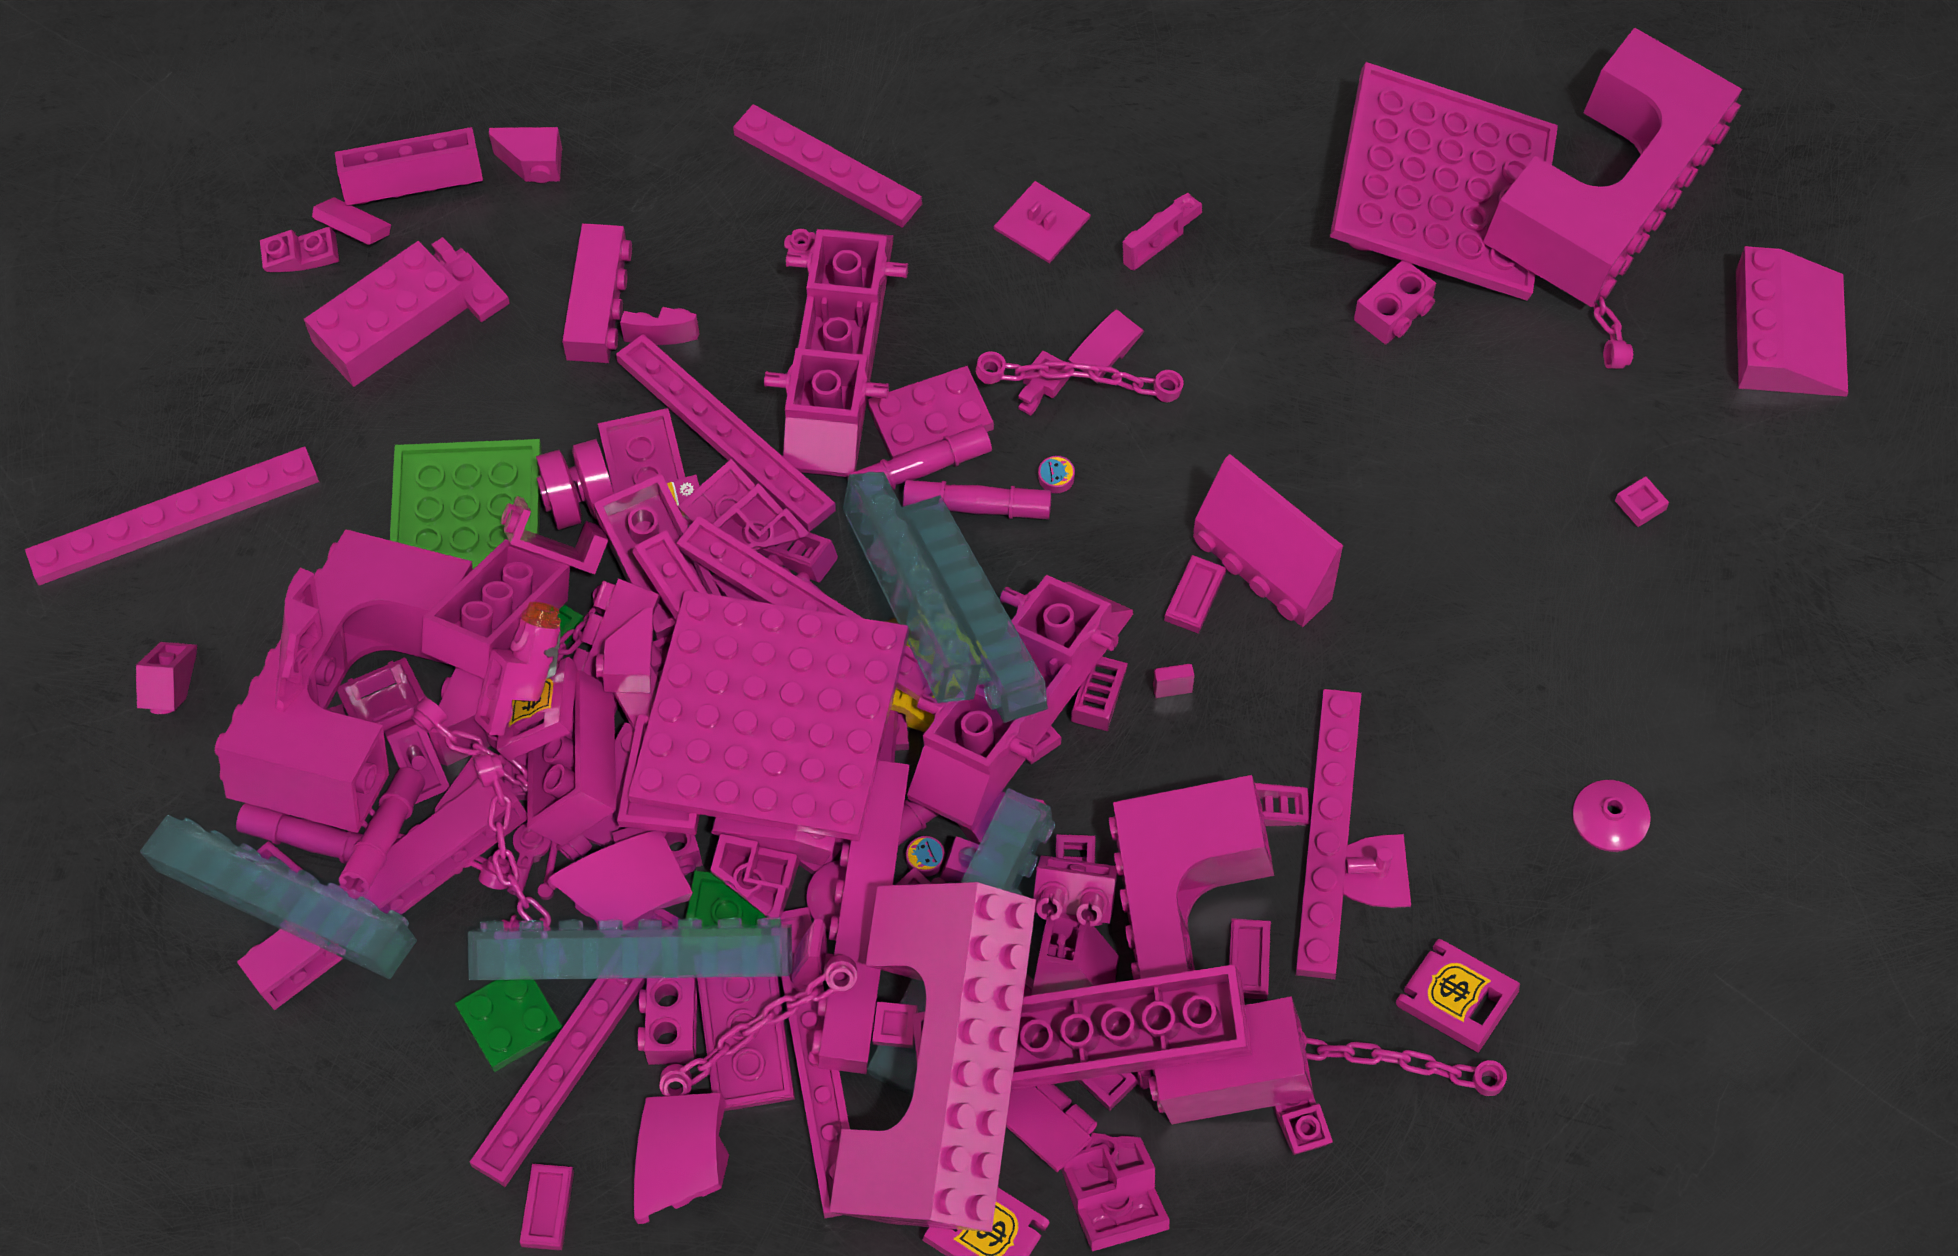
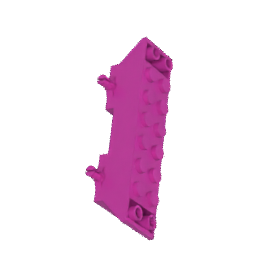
(835, 349)
(968, 746)

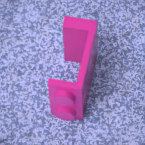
(585, 554)

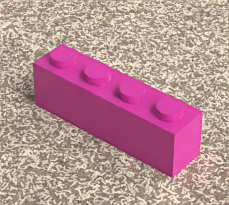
(408, 166)
(596, 293)

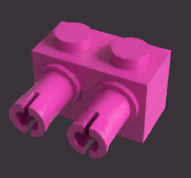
(1075, 889)

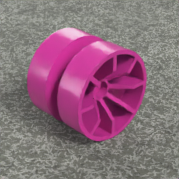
(566, 487)

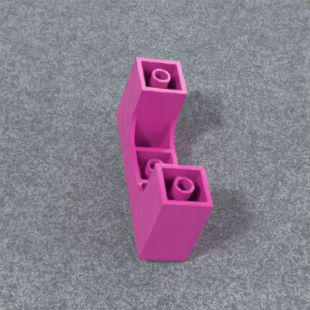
(1586, 233)
(317, 759)
(1169, 856)
(948, 1147)

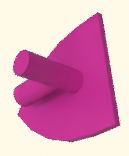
(1378, 872)

